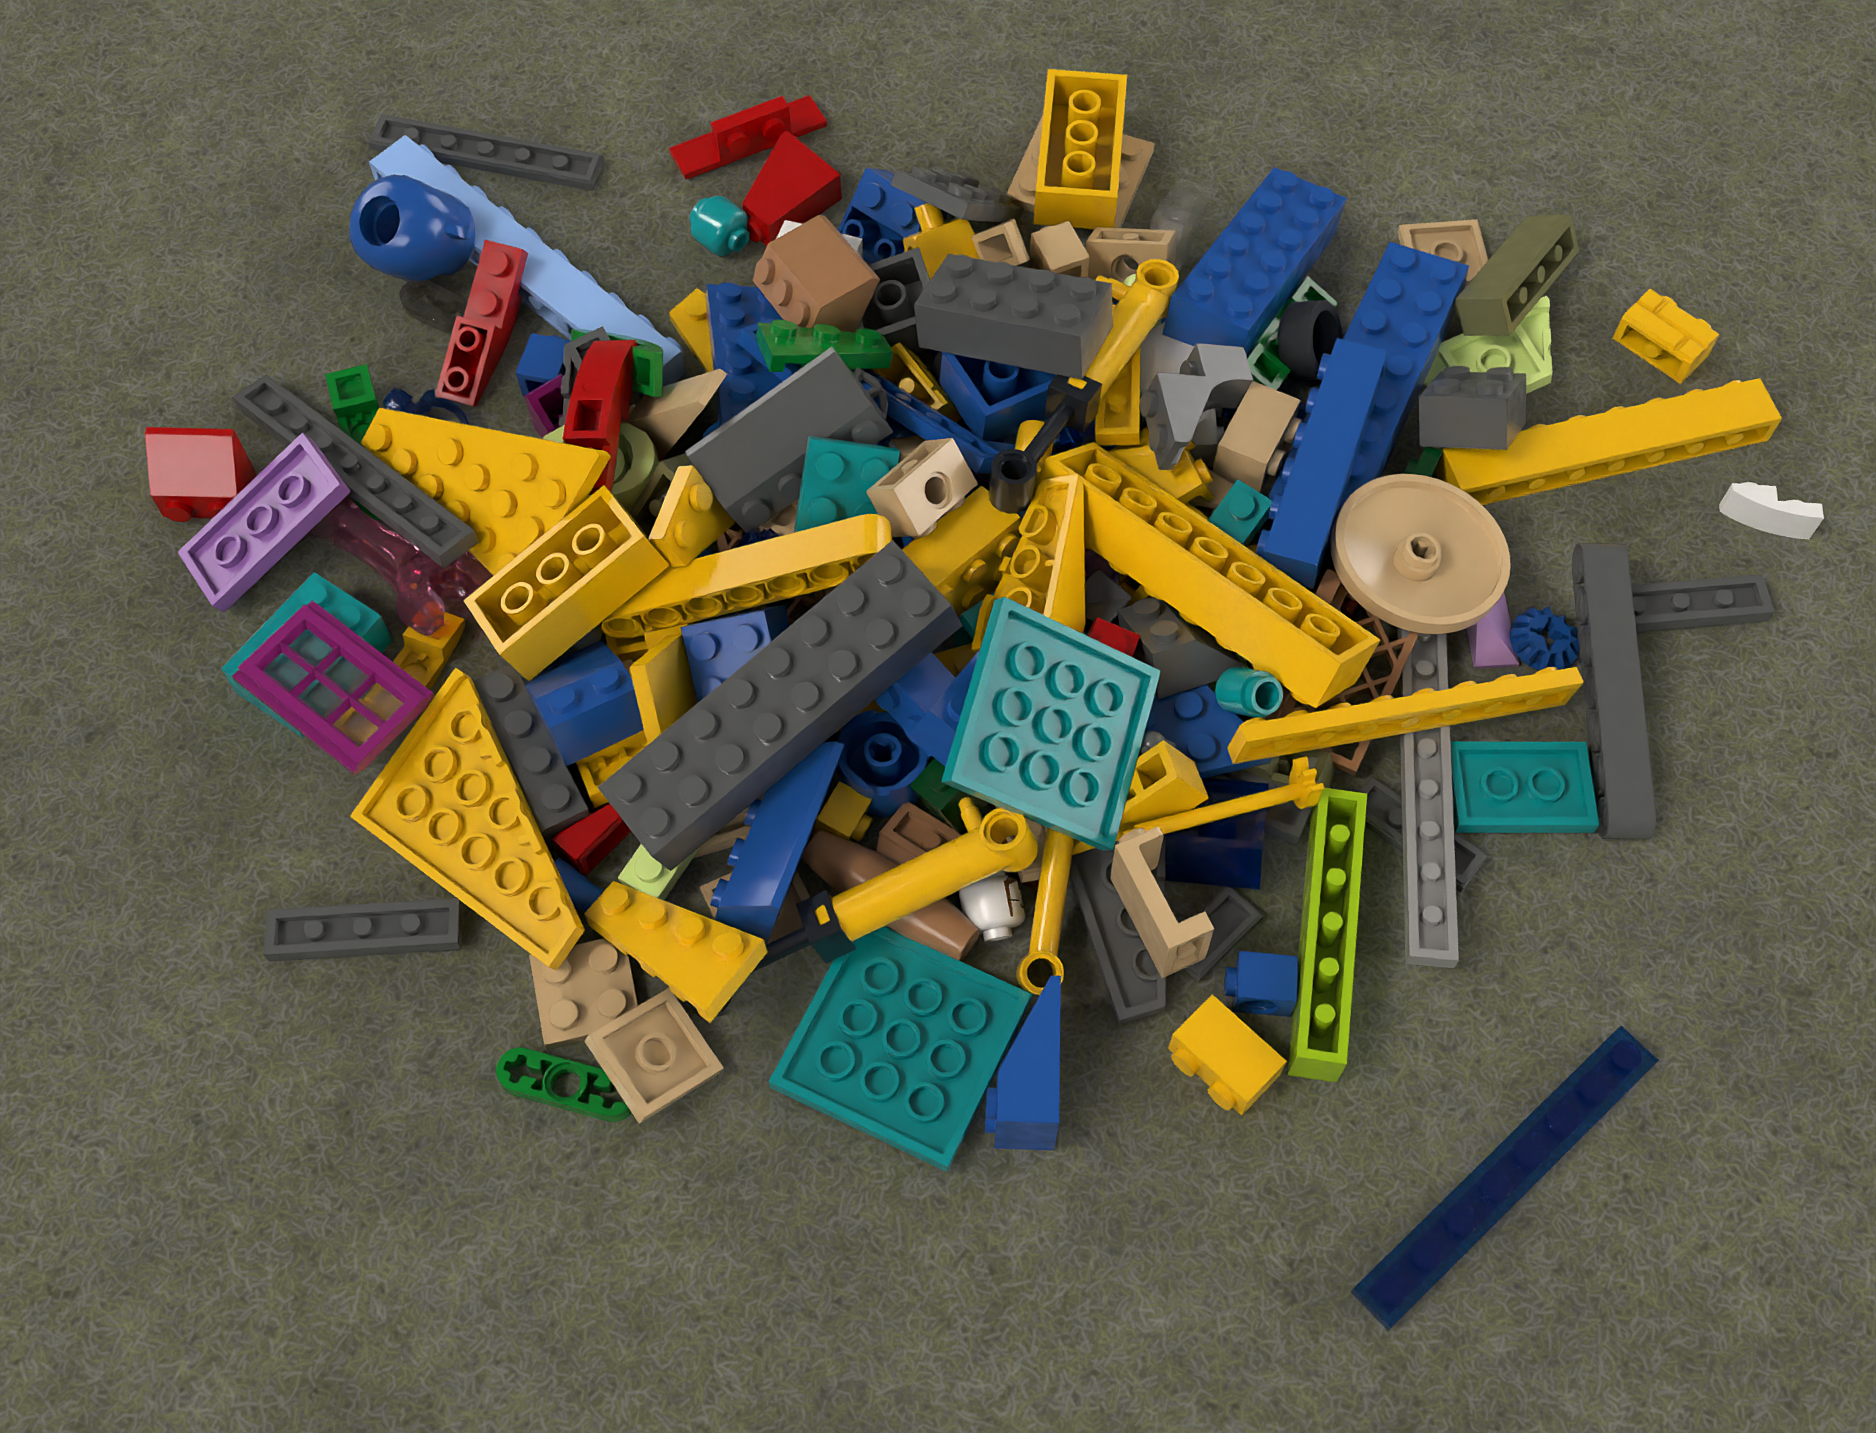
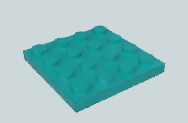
(1051, 725)
(902, 1044)

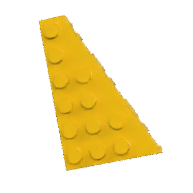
(490, 479)
(465, 823)

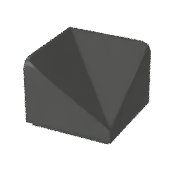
(1103, 598)

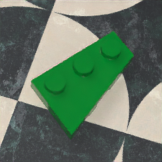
(786, 343)

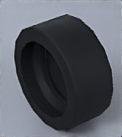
(1305, 335)

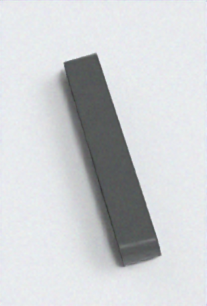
(1613, 691)

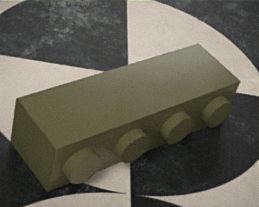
(1517, 275)

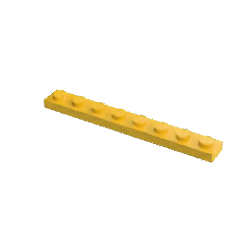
(1395, 716)

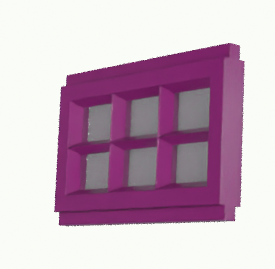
(333, 687)

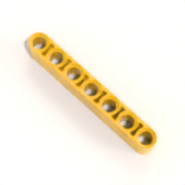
(751, 576)

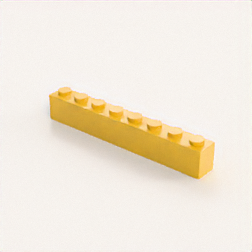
(1614, 442)

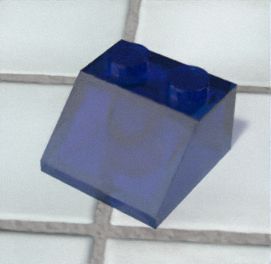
(1223, 850)

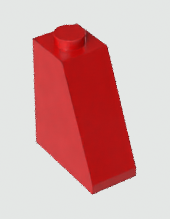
(791, 188)

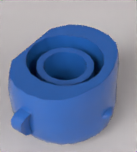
(411, 229)

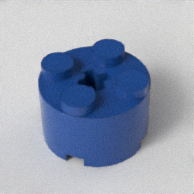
(880, 761)

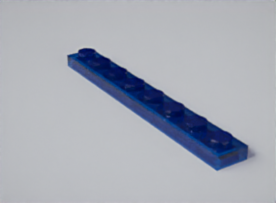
(1503, 1178)

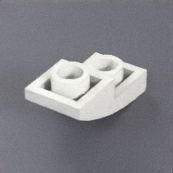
(1760, 509)

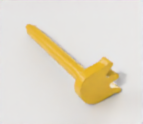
(1301, 790)

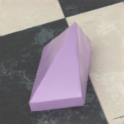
(1491, 639)

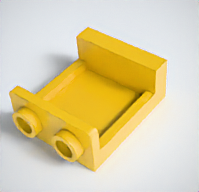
(1183, 482)

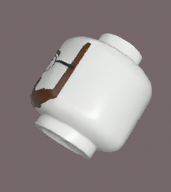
(994, 905)

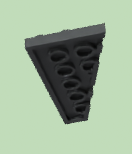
(1122, 957)

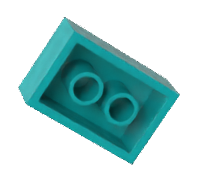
(335, 601)

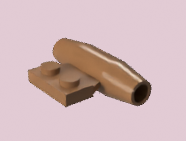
(904, 837)

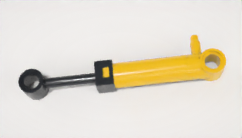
(1076, 400)
(838, 920)

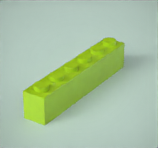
(1328, 936)

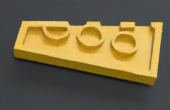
(686, 950)

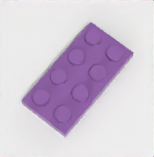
(263, 522)

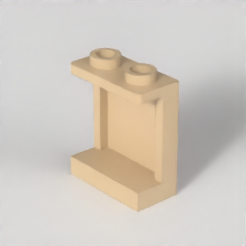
(1167, 941)

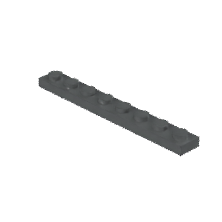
(367, 477)

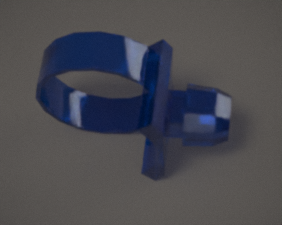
(402, 401)

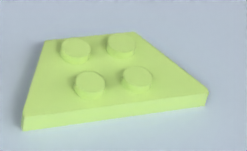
(1523, 351)

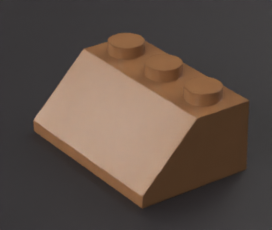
(816, 277)

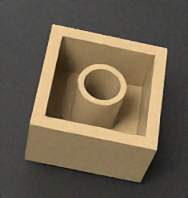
(1258, 438)

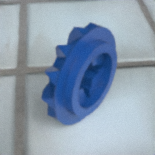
(1532, 647)

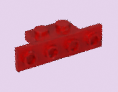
(746, 134)

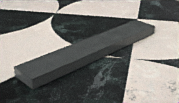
(493, 152)

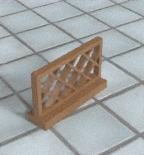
(1334, 593)

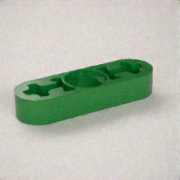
(528, 1086)

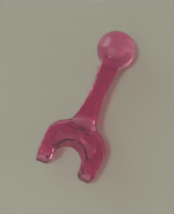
(406, 568)

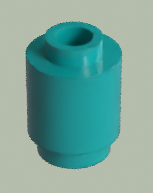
(1248, 692)

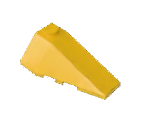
(1049, 559)

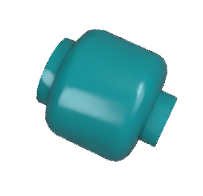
(719, 225)

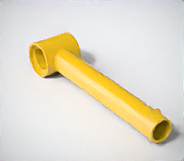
(1048, 908)

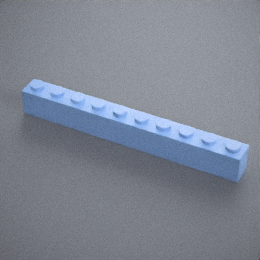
(549, 281)

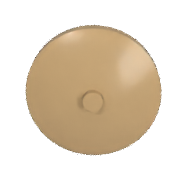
(1420, 553)

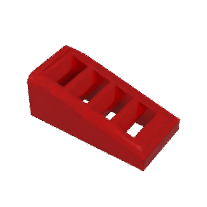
(591, 839)

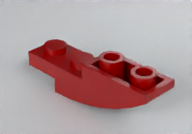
(486, 326)
(601, 402)

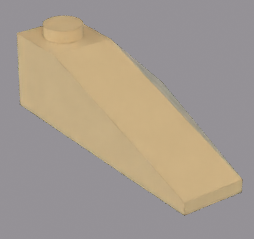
(672, 414)

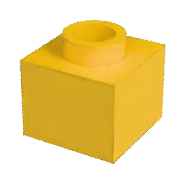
(845, 814)

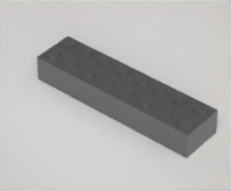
(780, 706)

